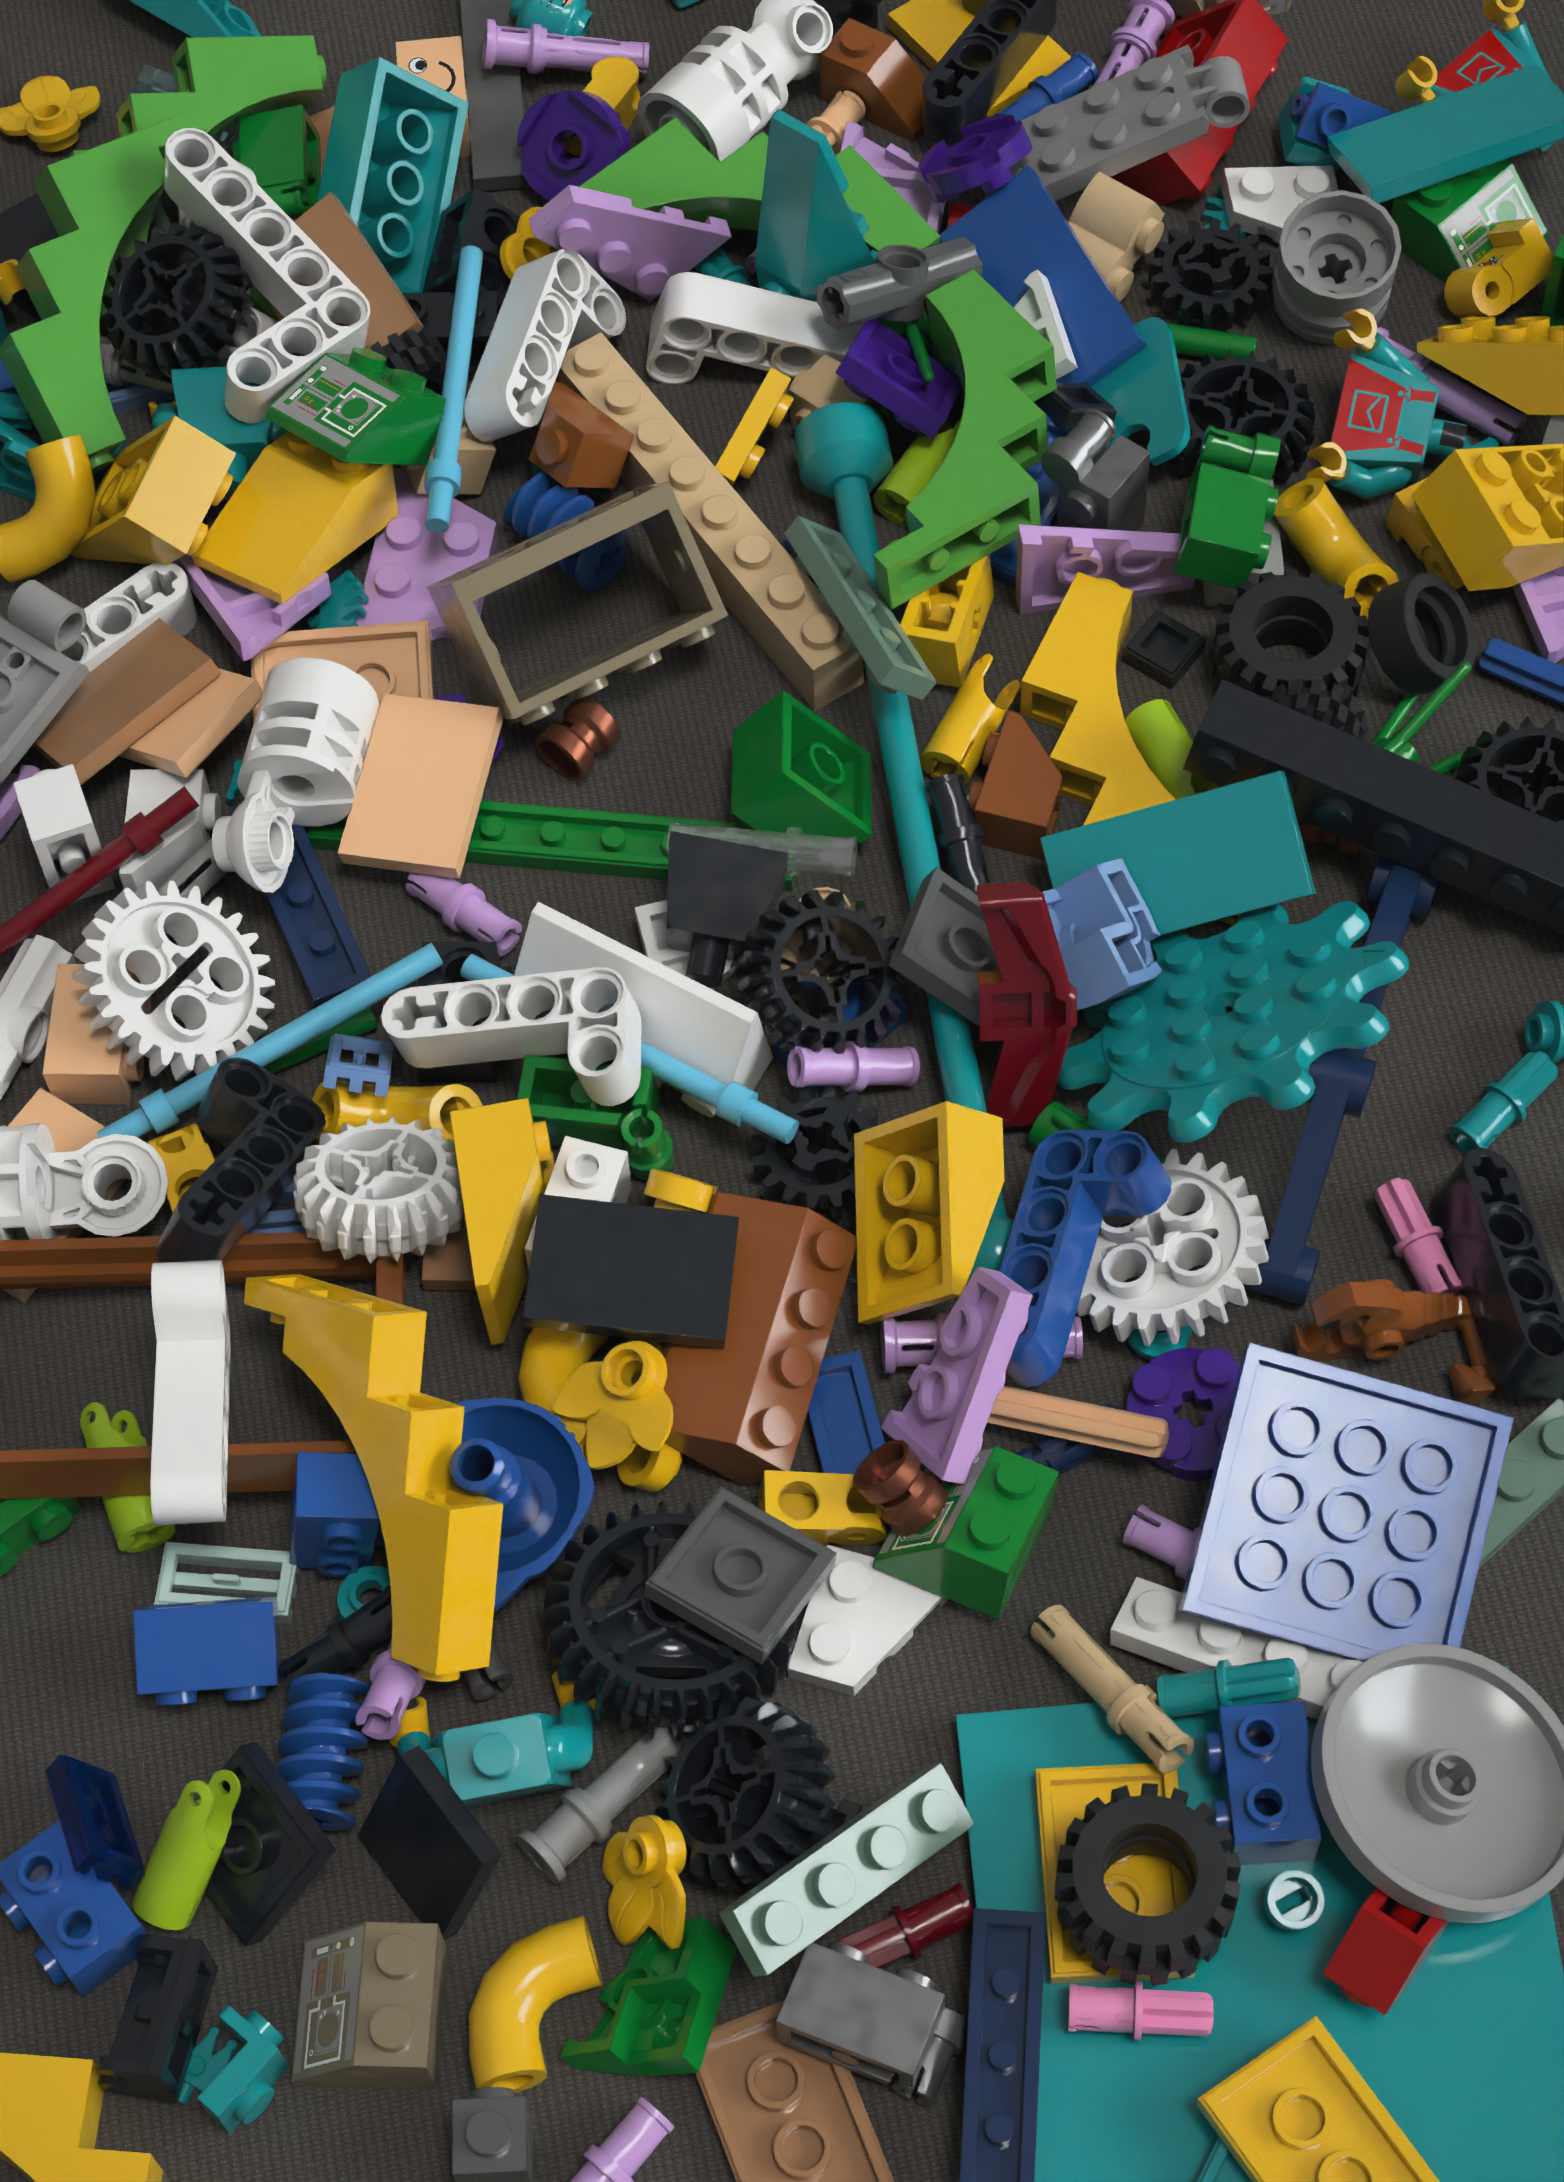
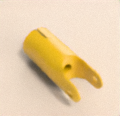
(965, 726)

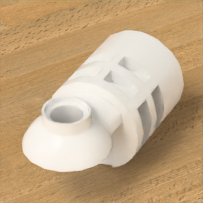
(738, 77)
(296, 766)
(67, 1189)

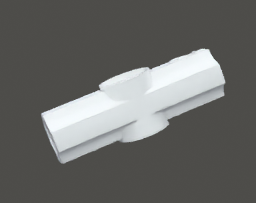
(26, 1003)

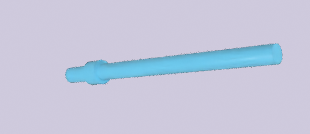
(444, 472)
(732, 1101)
(162, 1110)

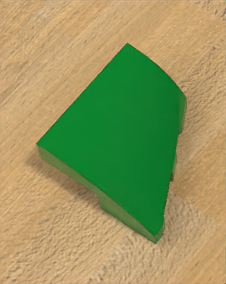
(659, 2006)

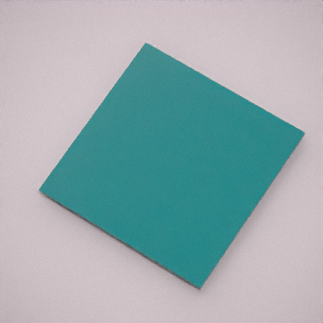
(1458, 2060)

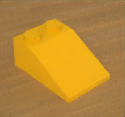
(157, 497)
(296, 518)
(502, 1172)
(923, 1206)

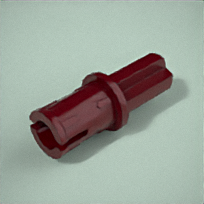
(913, 1928)

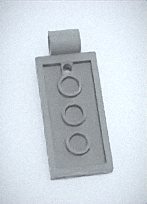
(1132, 119)
(36, 691)

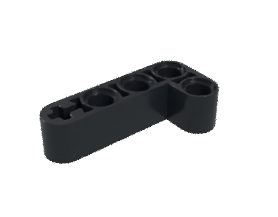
(982, 63)
(265, 1137)
(1504, 1274)

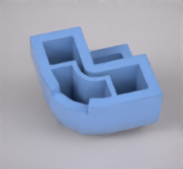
(1103, 933)

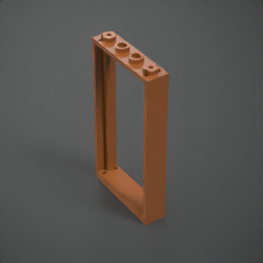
(129, 1263)

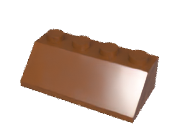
(749, 1401)

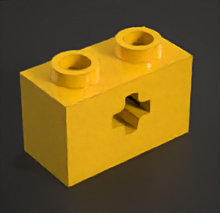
(949, 620)

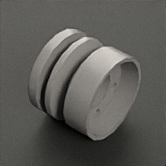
(1334, 259)

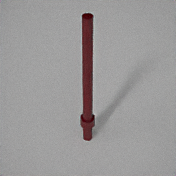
(139, 835)

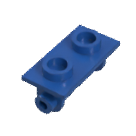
(1331, 112)

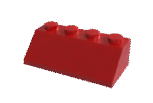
(1226, 29)

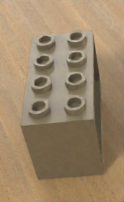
(676, 553)

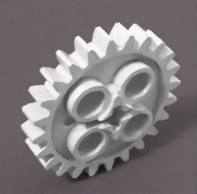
(133, 938)
(1167, 1245)

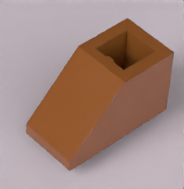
(1019, 791)

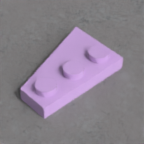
(624, 241)
(1053, 555)
(960, 1386)

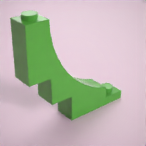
(223, 82)
(682, 174)
(59, 358)
(982, 483)

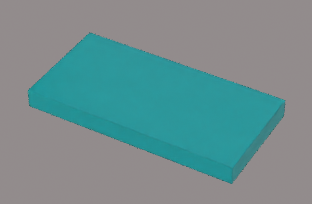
(1451, 134)
(1198, 853)

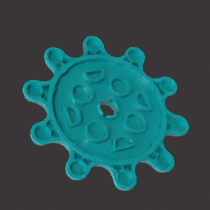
(1290, 1002)

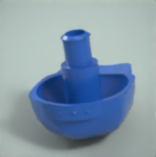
(536, 1471)

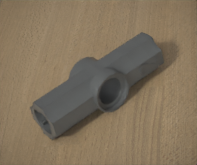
(895, 283)

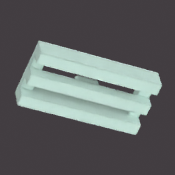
(230, 1557)

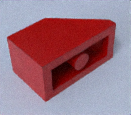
(1382, 1951)

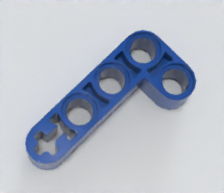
(1056, 1227)

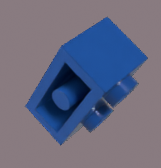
(332, 1515)
(207, 1648)
(1265, 1782)
(79, 1918)

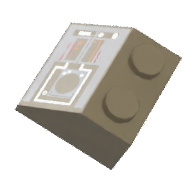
(371, 2007)

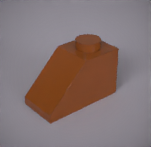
(878, 73)
(579, 442)

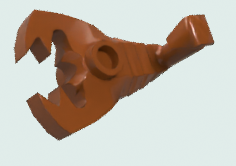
(1381, 1319)

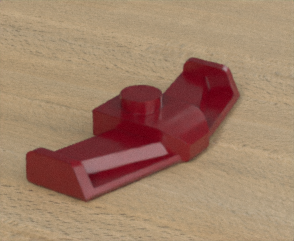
(1024, 1003)

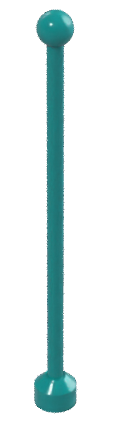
(844, 457)

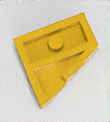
(766, 408)

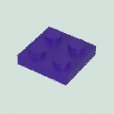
(885, 369)

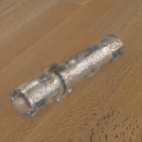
(804, 851)

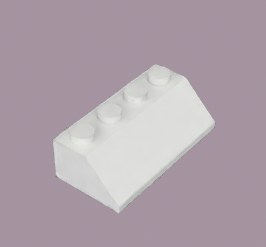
(675, 1010)

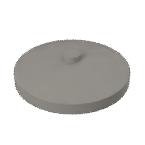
(1444, 1782)

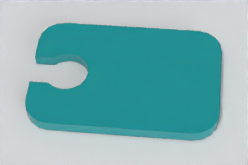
(1150, 393)

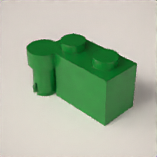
(283, 155)
(1228, 508)
(632, 1126)

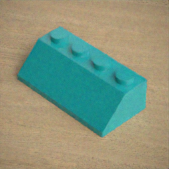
(394, 162)

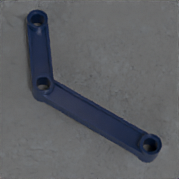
(1341, 1088)

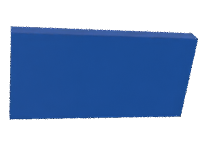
(1026, 231)

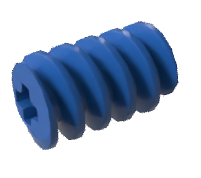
(547, 503)
(318, 1745)

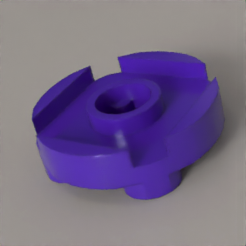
(570, 115)
(977, 160)
(1182, 1377)

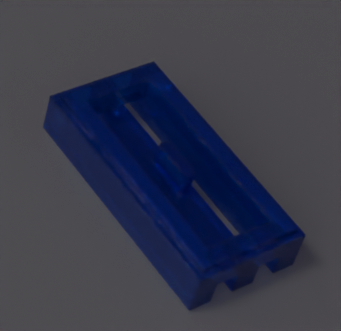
(95, 1821)

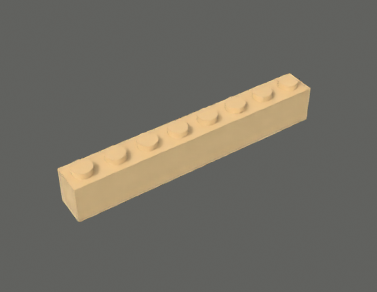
(742, 556)

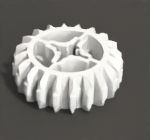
(379, 1190)

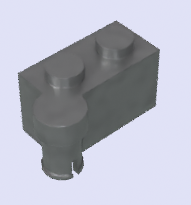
(1098, 483)
(871, 2020)

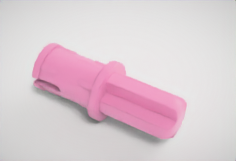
(1417, 1238)
(1139, 2011)

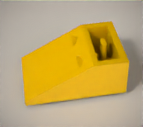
(1509, 361)
(1498, 512)

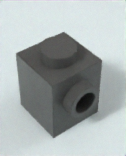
(492, 2137)

